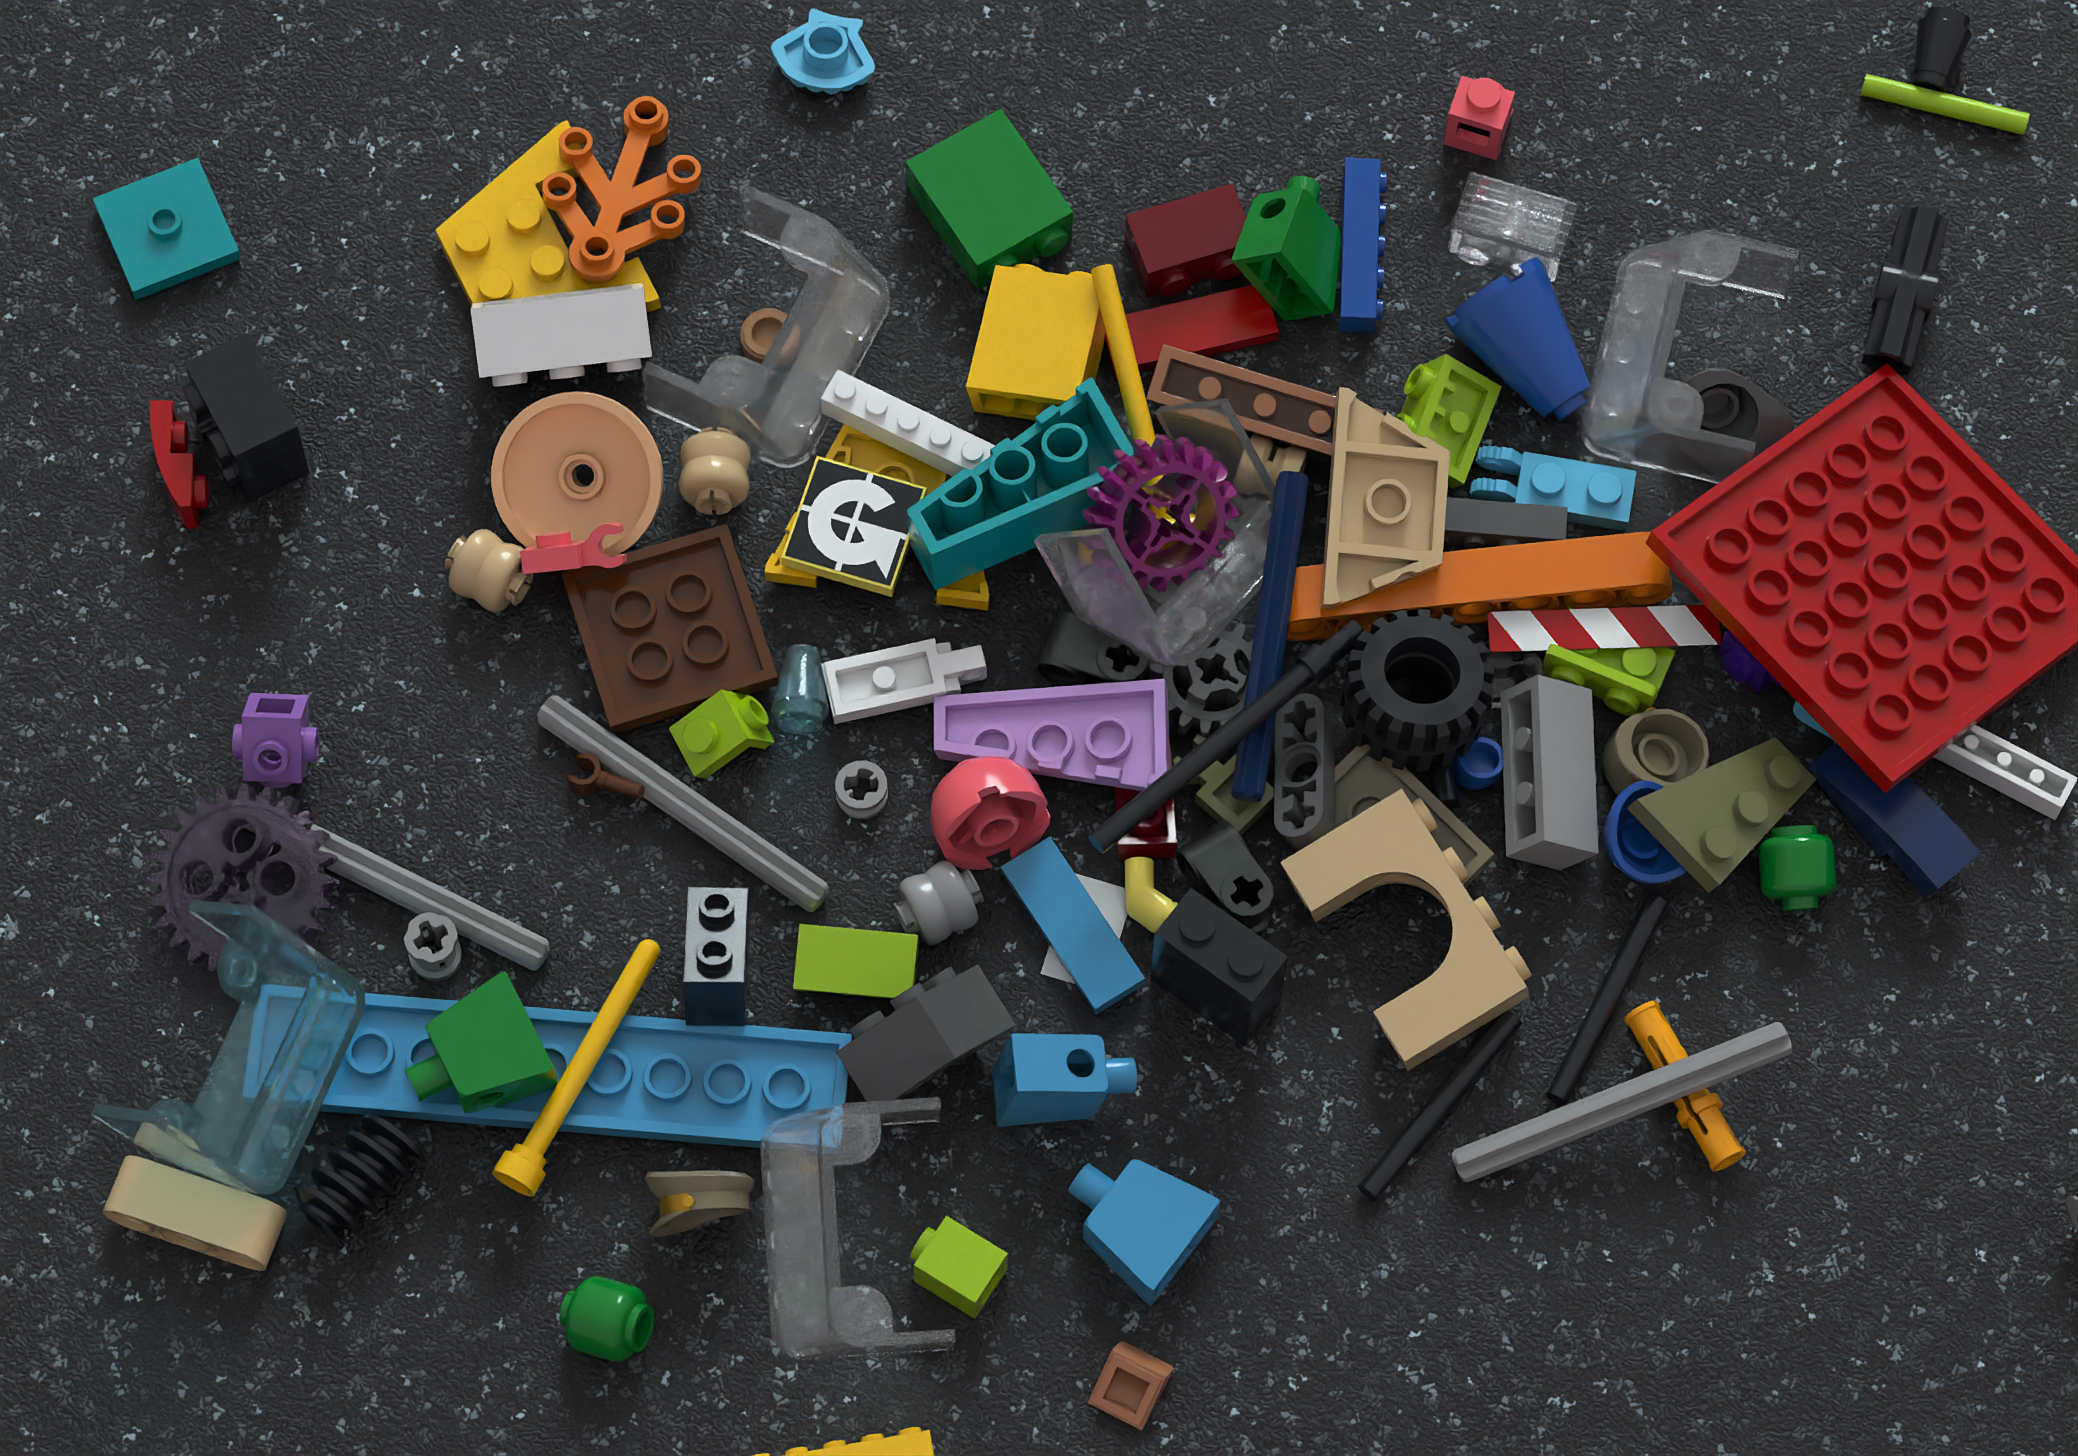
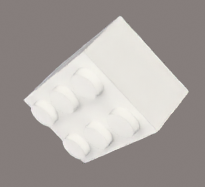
(561, 333)

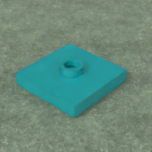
(166, 228)

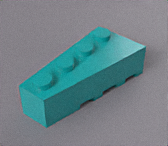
(1018, 491)

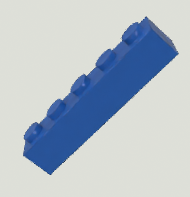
(1361, 245)

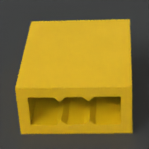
(1035, 341)

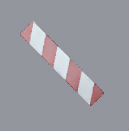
(1603, 628)

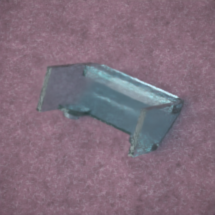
(271, 1066)

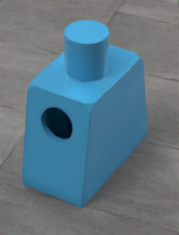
(1056, 1078)
(1143, 1223)

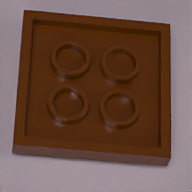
(669, 628)

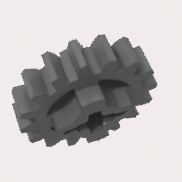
(1205, 701)

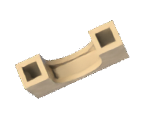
(1395, 846)

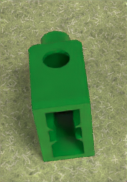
(1291, 250)
(484, 1051)

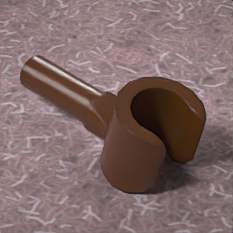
(601, 779)

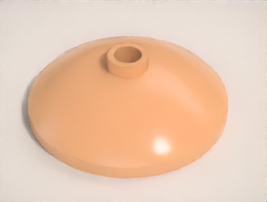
(538, 464)

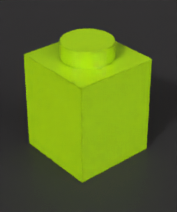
(958, 1265)

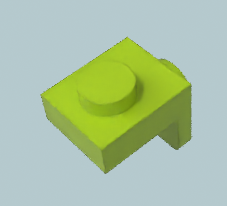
(721, 731)

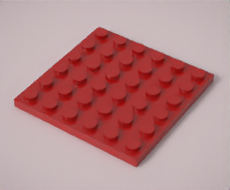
(1880, 575)

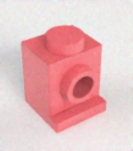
(1484, 106)

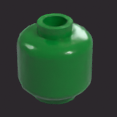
(1797, 866)
(607, 1319)

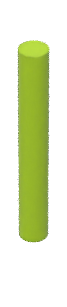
(1945, 104)

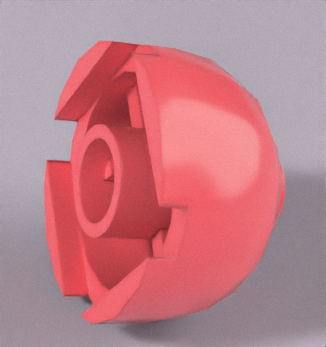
(987, 809)

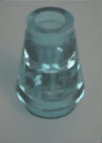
(801, 692)

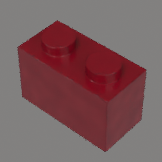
(1185, 241)

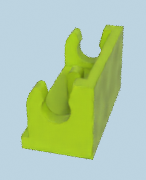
(855, 961)

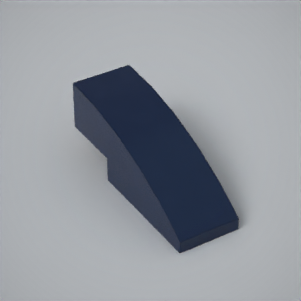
(1896, 822)

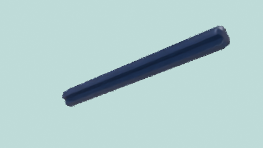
(1271, 628)

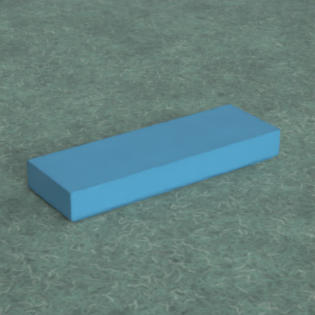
(1073, 925)

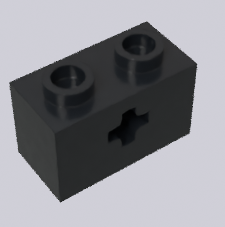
(716, 956)

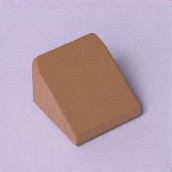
(1130, 1384)

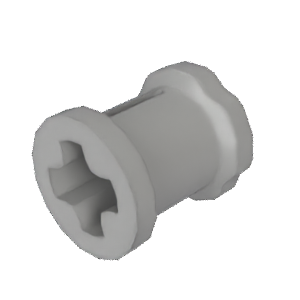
(444, 934)

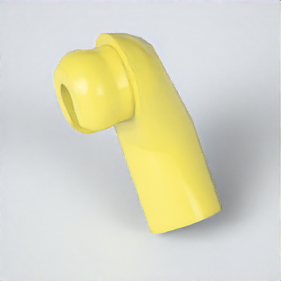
(1141, 899)

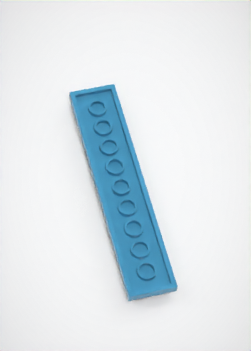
(648, 1084)

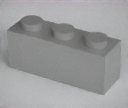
(1549, 772)

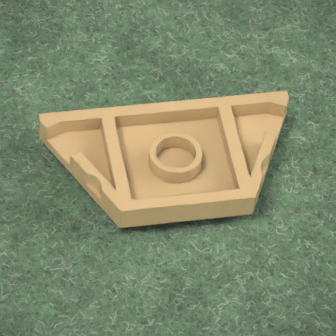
(1381, 503)

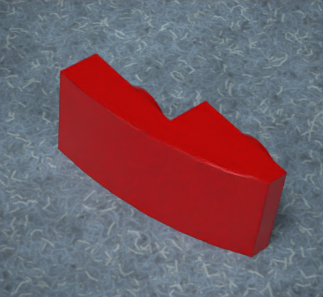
(179, 469)

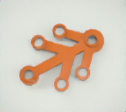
(619, 196)

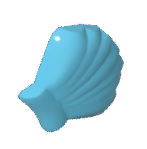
(824, 54)

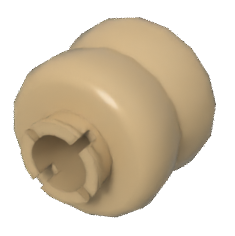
(714, 471)
(487, 570)

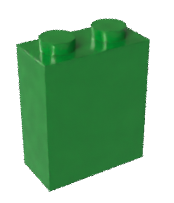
(989, 198)

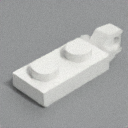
(899, 678)

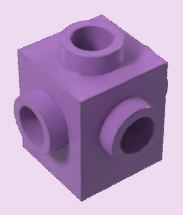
(275, 739)

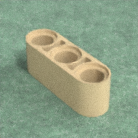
(195, 1213)

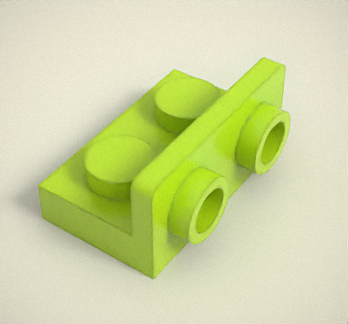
(1450, 408)
(1620, 676)

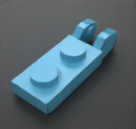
(1591, 491)

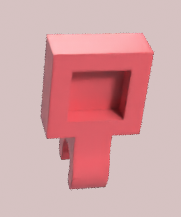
(558, 552)

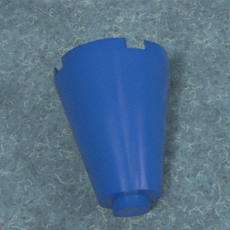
(1525, 340)

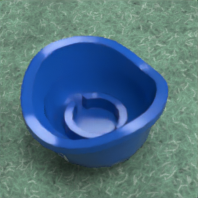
(1632, 845)

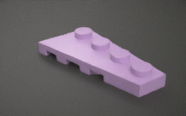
(1075, 732)

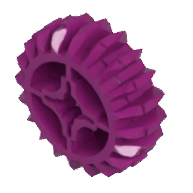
(1190, 471)

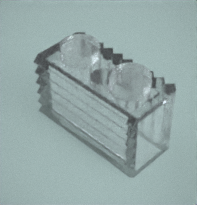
(1510, 225)

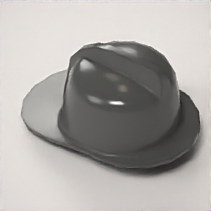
(1739, 408)

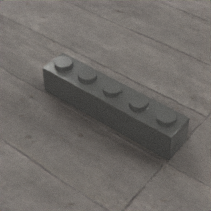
(1497, 523)

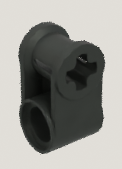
(1084, 656)
(1225, 871)

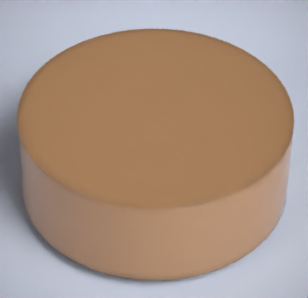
(760, 331)

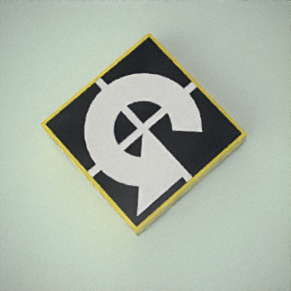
(852, 526)

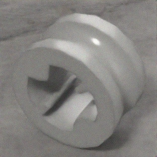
(873, 801)

